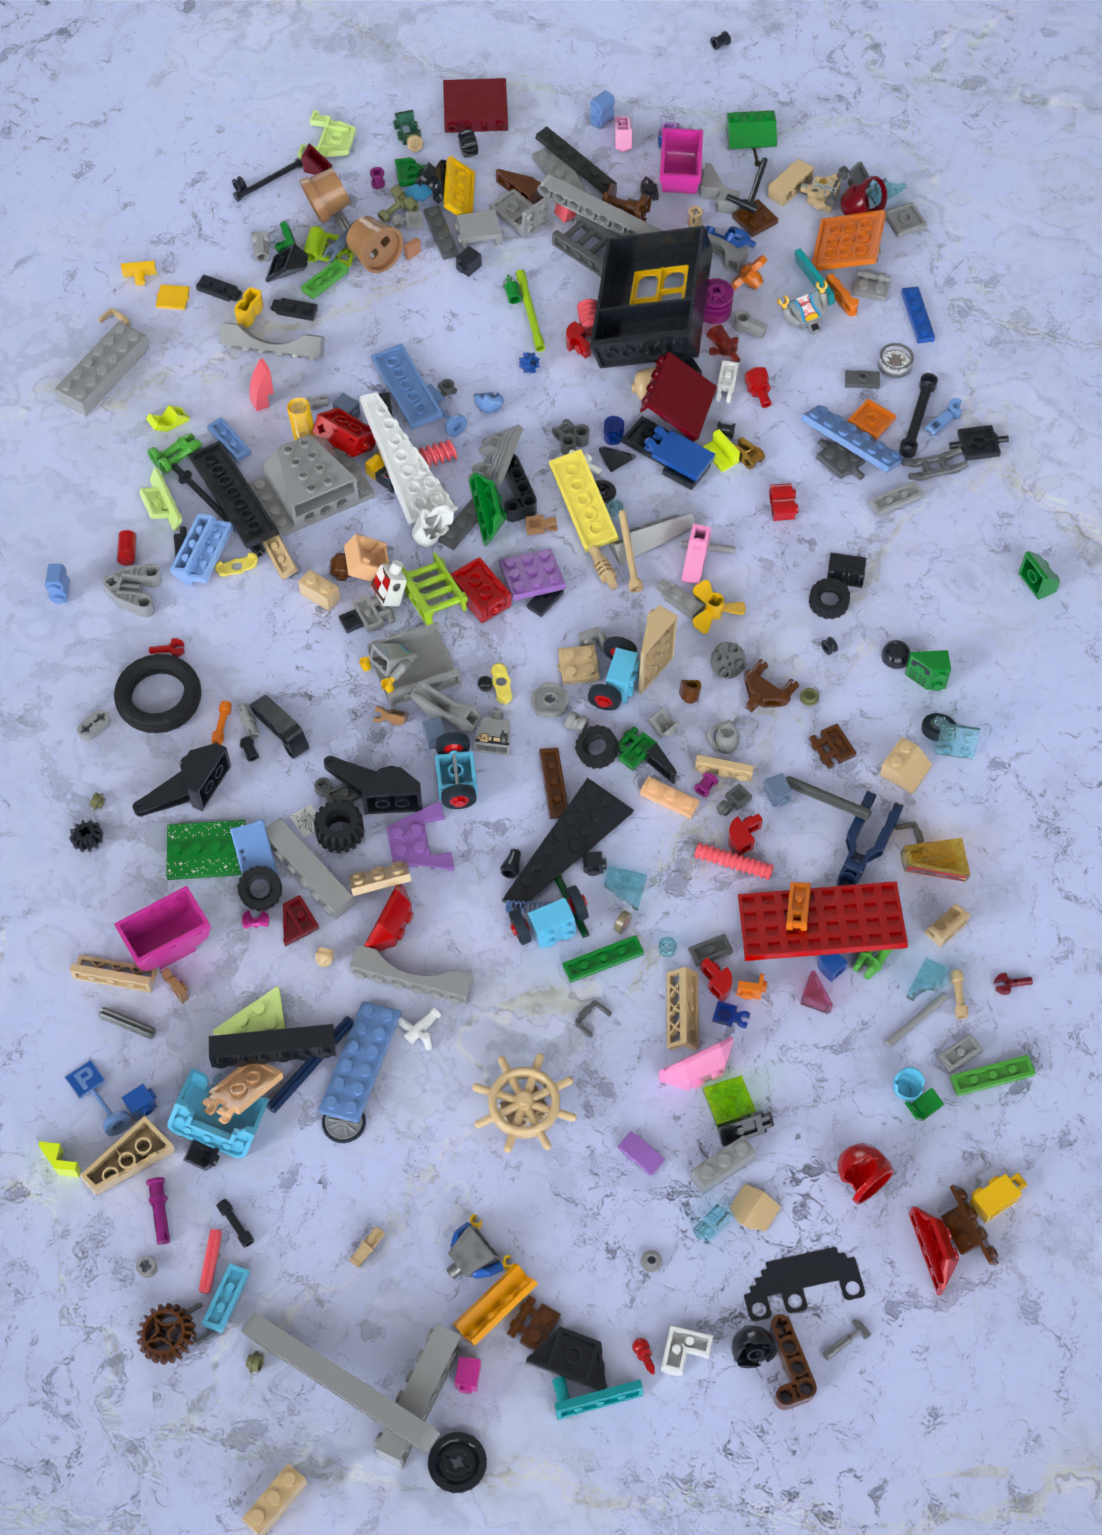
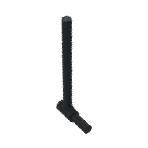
(749, 204)

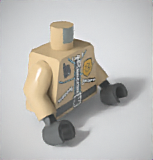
(824, 190)

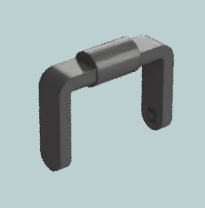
(917, 832)
(586, 1011)
(200, 1340)

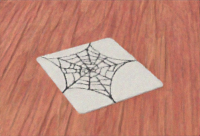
(305, 820)

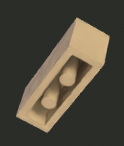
(790, 182)
(275, 1500)

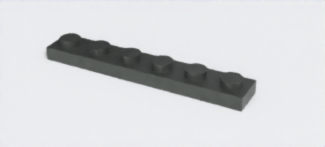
(574, 159)

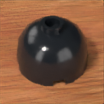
(753, 1345)

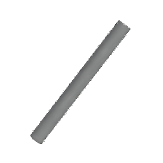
(916, 1020)

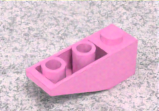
(696, 553)

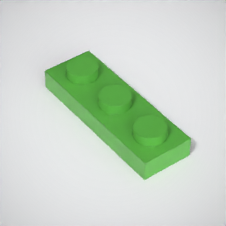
(324, 279)

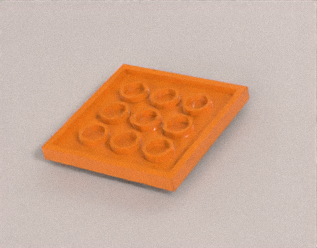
(848, 240)

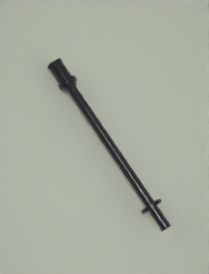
(185, 477)

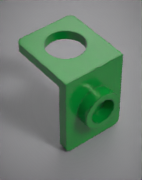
(925, 1105)

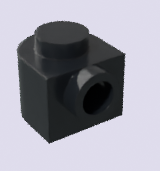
(594, 863)

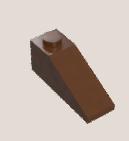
(524, 184)

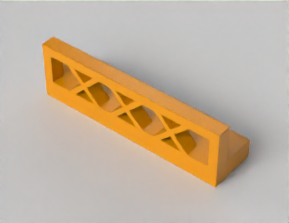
(494, 1305)

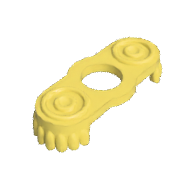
(226, 569)
(503, 692)

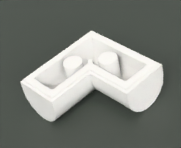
(679, 1344)

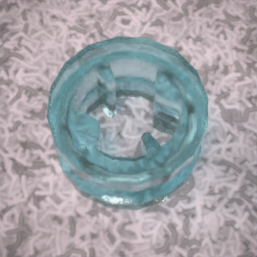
(614, 503)
(671, 942)

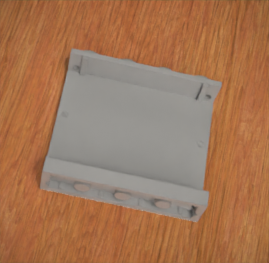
(431, 667)

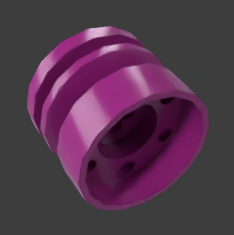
(718, 301)

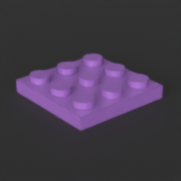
(532, 574)

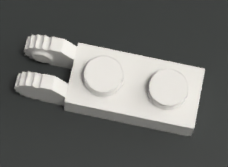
(727, 379)

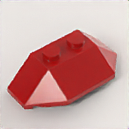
(392, 921)
(935, 1246)

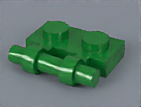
(636, 752)

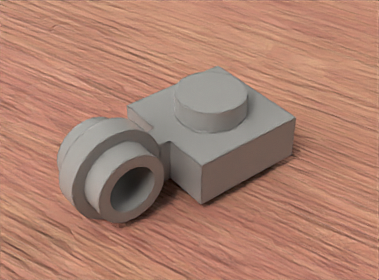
(412, 220)

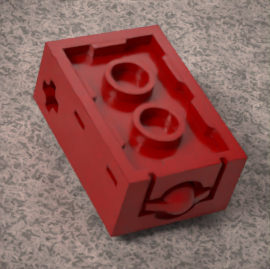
(344, 432)
(483, 590)

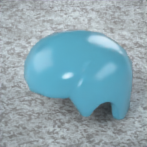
(908, 1084)

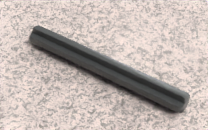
(829, 798)

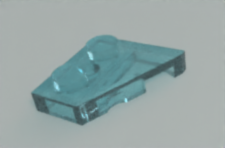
(626, 885)

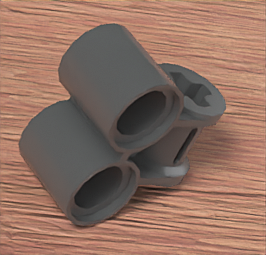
(571, 435)

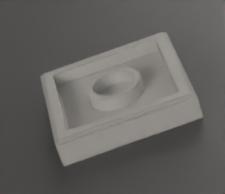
(905, 219)

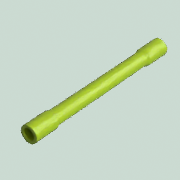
(537, 337)

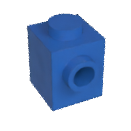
(140, 1101)

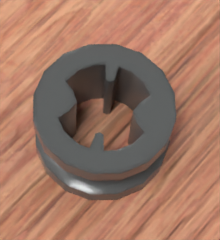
(322, 781)

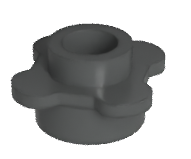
(447, 387)

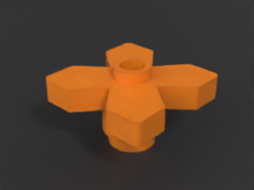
(750, 274)

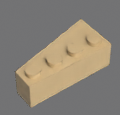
(129, 1155)

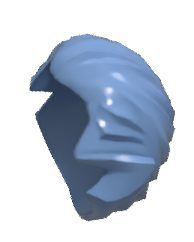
(488, 402)

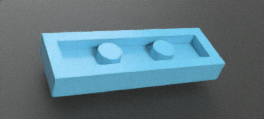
(226, 1298)

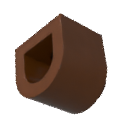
(690, 690)

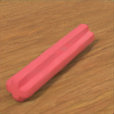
(210, 1261)

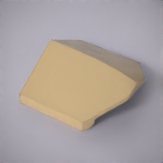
(754, 1208)

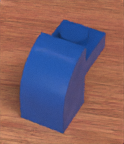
(831, 965)

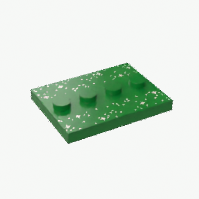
(202, 850)

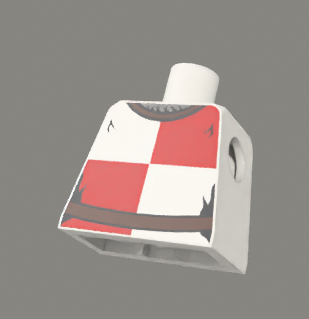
(389, 583)

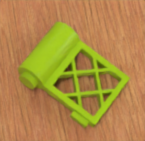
(316, 244)

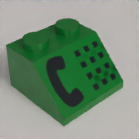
(929, 669)

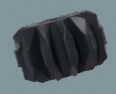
(468, 143)
(86, 835)

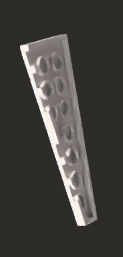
(406, 467)

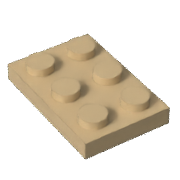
(379, 878)

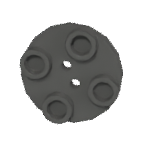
(735, 656)

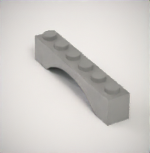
(237, 335)
(451, 985)

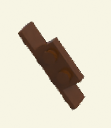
(965, 1228)

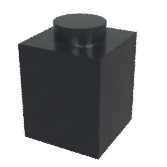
(468, 261)

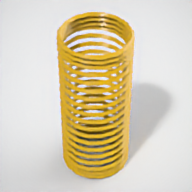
(304, 422)

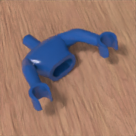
(734, 235)

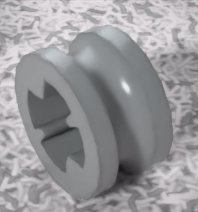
(149, 1273)

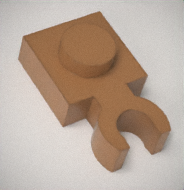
(179, 988)

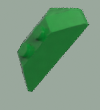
(487, 506)

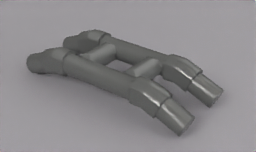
(941, 459)

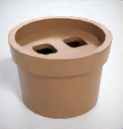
(325, 194)
(374, 243)

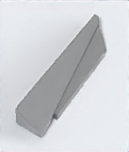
(652, 535)

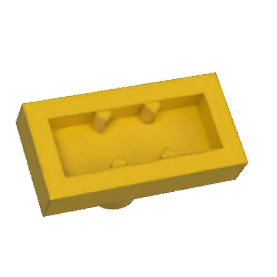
(139, 270)

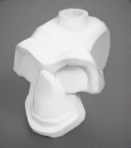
(432, 525)

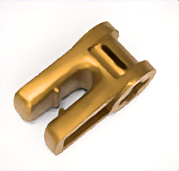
(749, 453)

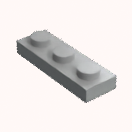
(896, 498)

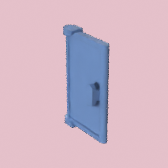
(253, 846)

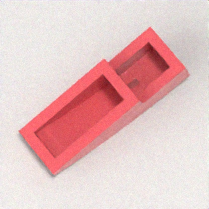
(261, 386)

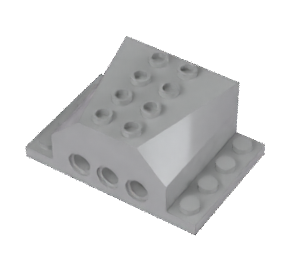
(309, 483)

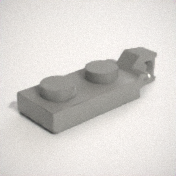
(680, 599)

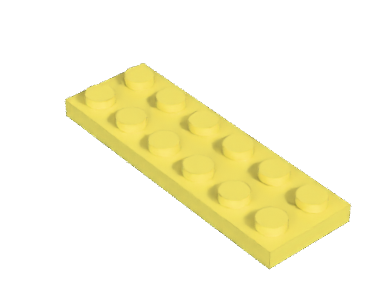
(583, 500)

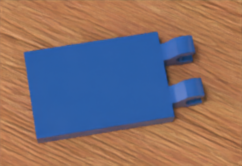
(679, 453)

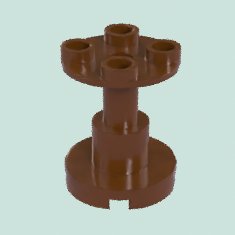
(636, 208)

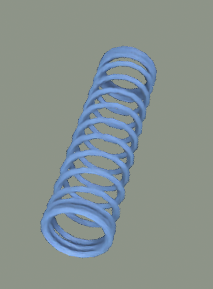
(508, 907)

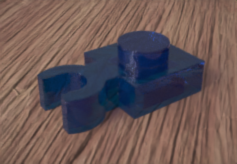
(726, 1015)

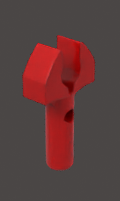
(175, 642)

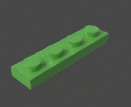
(992, 1075)

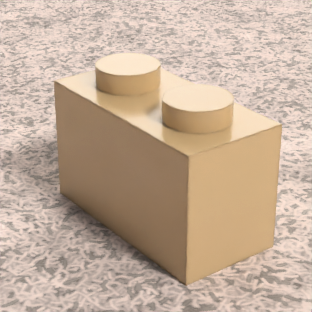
(319, 590)

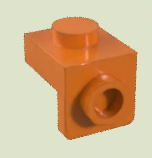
(751, 990)

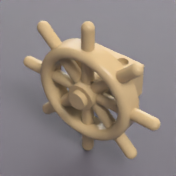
(526, 1104)

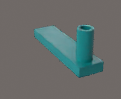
(812, 274)
(569, 1406)

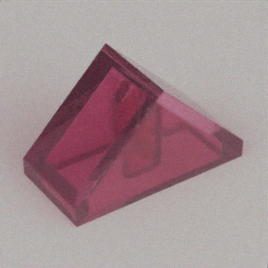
(816, 995)

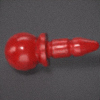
(642, 1350)

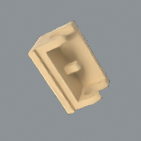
(948, 925)

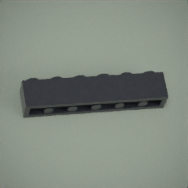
(272, 1046)

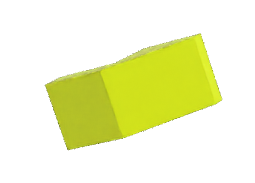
(171, 418)
(54, 1154)

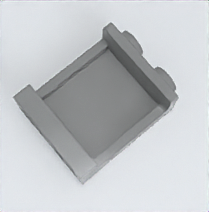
(478, 227)

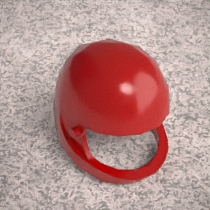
(864, 1170)

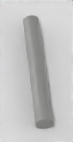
(714, 547)

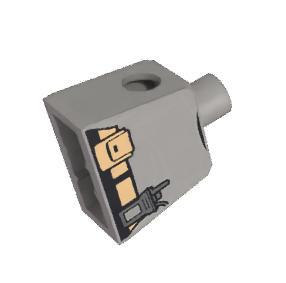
(493, 735)

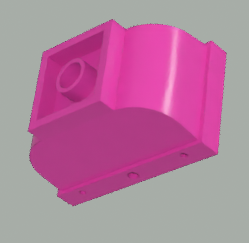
(681, 160)
(164, 930)

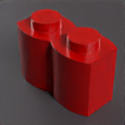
(783, 502)

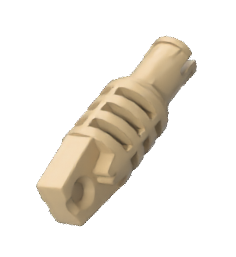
(603, 567)

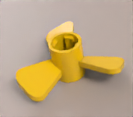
(713, 606)

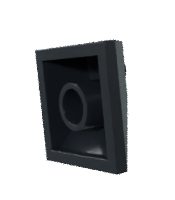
(287, 263)

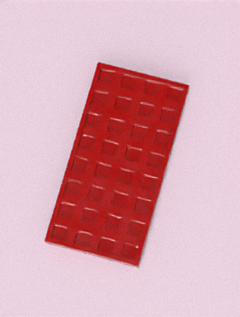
(838, 922)

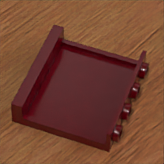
(475, 105)
(679, 395)

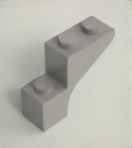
(712, 188)
(435, 704)

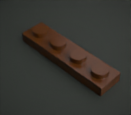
(553, 781)

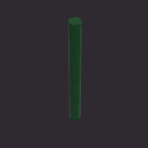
(580, 924)

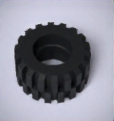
(334, 813)

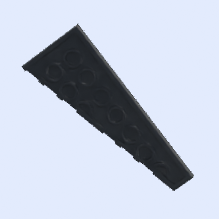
(580, 827)

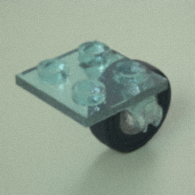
(950, 738)

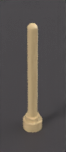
(635, 583)

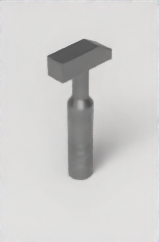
(844, 1341)

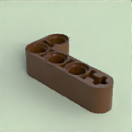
(788, 1359)

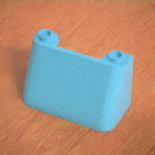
(194, 1124)

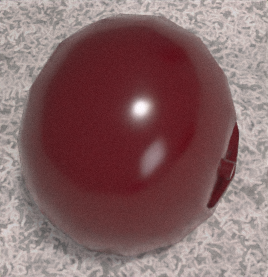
(855, 198)

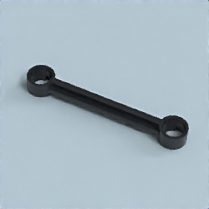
(918, 415)

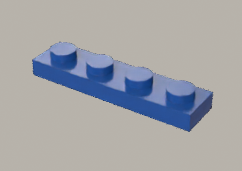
(918, 315)

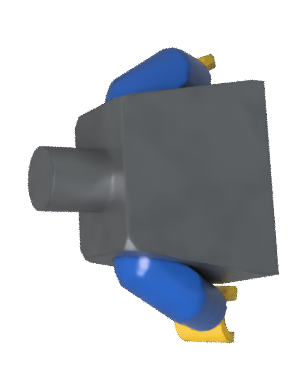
(473, 1253)

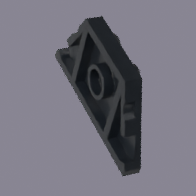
(572, 1357)

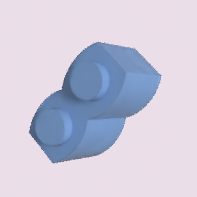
(602, 109)
(57, 583)

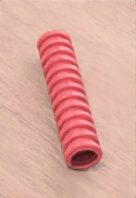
(734, 861)

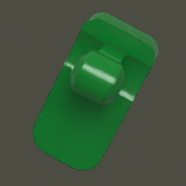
(280, 246)

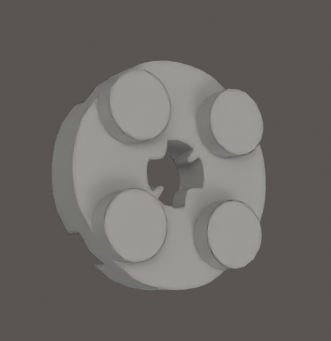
(553, 709)

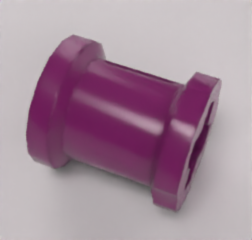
(377, 178)
(706, 784)

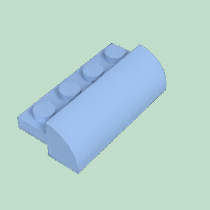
(201, 549)

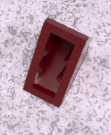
(314, 161)

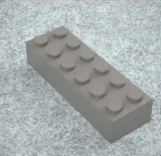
(102, 368)
(421, 1390)

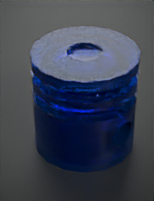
(613, 430)

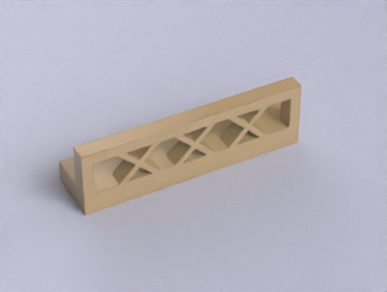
(115, 976)
(687, 1007)

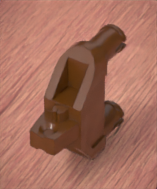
(763, 692)

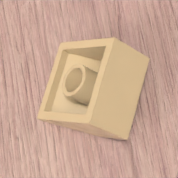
(906, 765)

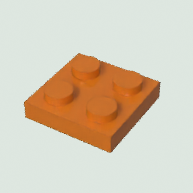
(872, 418)

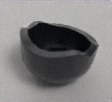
(898, 650)

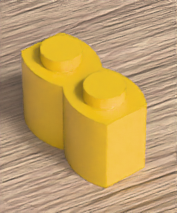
(249, 307)

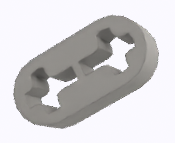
(93, 725)

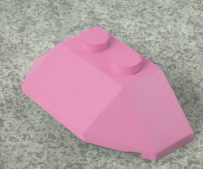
(699, 1067)

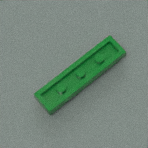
(603, 959)

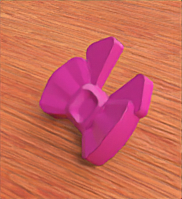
(248, 921)

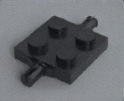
(979, 442)

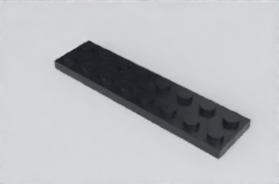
(233, 494)

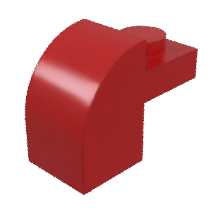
(740, 832)

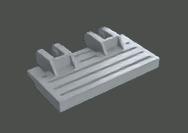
(498, 452)

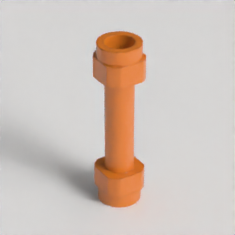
(224, 710)

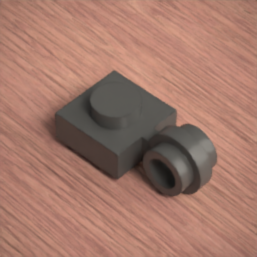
(737, 796)

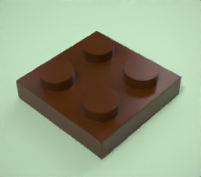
(757, 222)

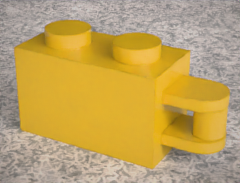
(997, 1196)

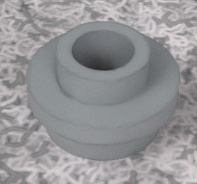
(651, 1267)

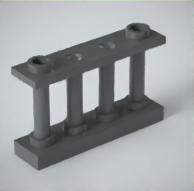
(576, 249)

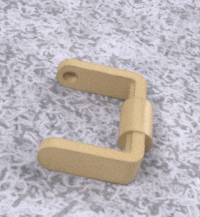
(117, 314)

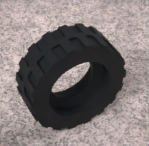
(829, 611)
(602, 759)
(259, 903)

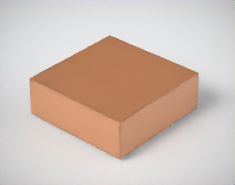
(412, 248)

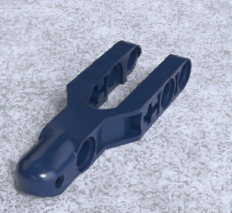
(856, 862)

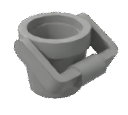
(726, 738)

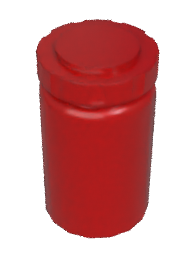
(126, 547)

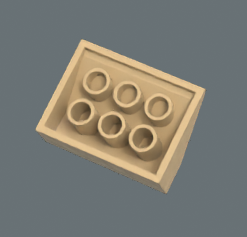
(657, 645)

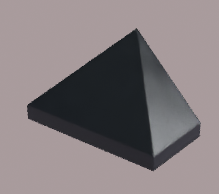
(615, 458)

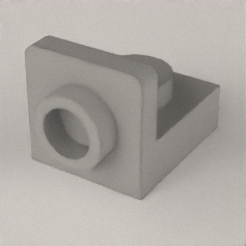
(592, 637)

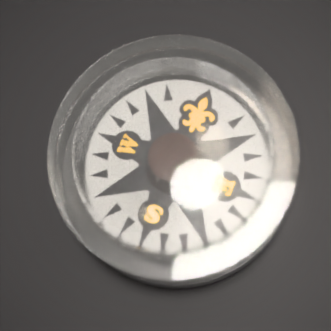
(895, 360)

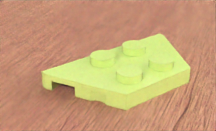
(259, 1016)

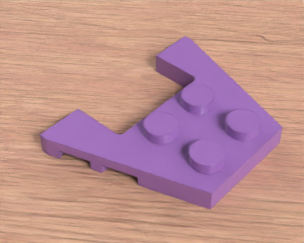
(410, 842)

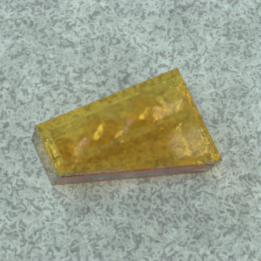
(937, 859)

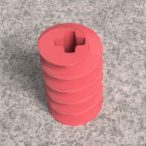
(586, 314)
(438, 452)

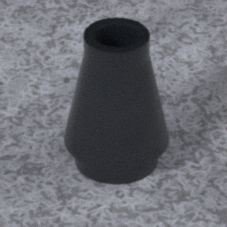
(511, 865)

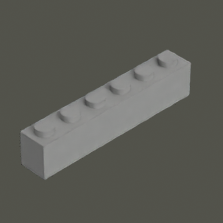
(309, 869)

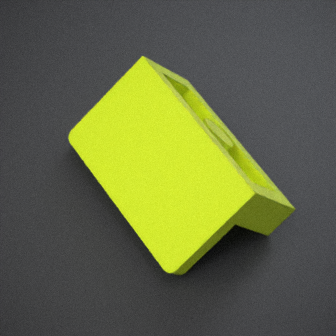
(725, 452)

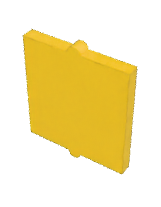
(172, 296)

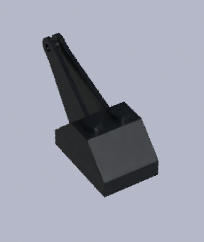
(195, 783)
(382, 790)

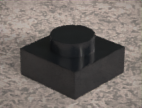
(350, 621)

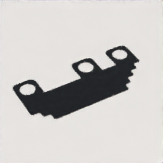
(799, 1272)

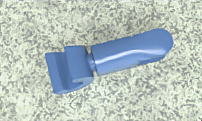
(953, 412)

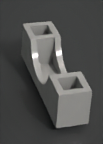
(733, 257)

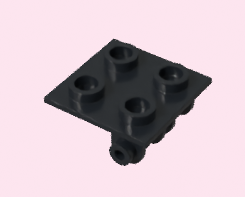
(847, 569)

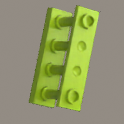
(420, 600)

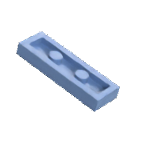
(231, 441)

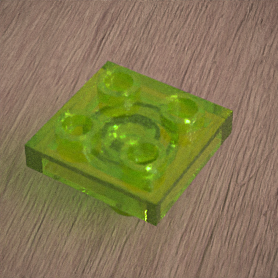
(728, 1100)

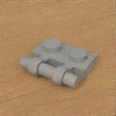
(870, 289)
(369, 615)

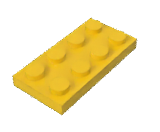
(458, 187)

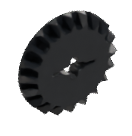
(454, 1446)

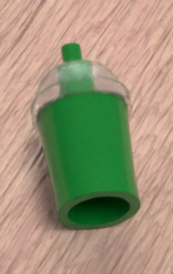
(511, 289)

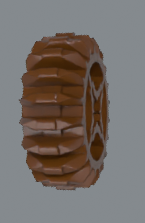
(150, 1341)

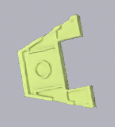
(335, 139)

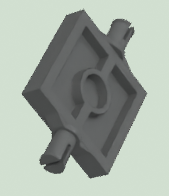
(840, 460)

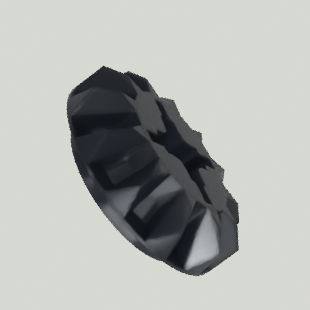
(609, 488)

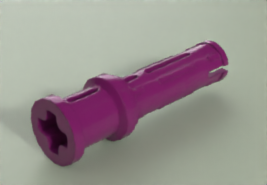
(157, 1201)

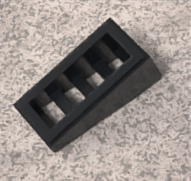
(659, 761)

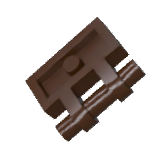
(837, 743)
(540, 1326)

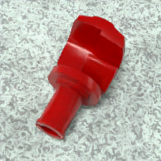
(758, 385)

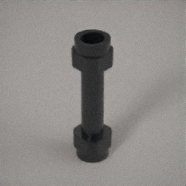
(244, 1236)

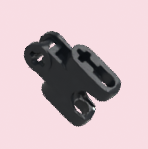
(434, 178)

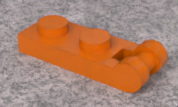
(842, 296)
(798, 905)

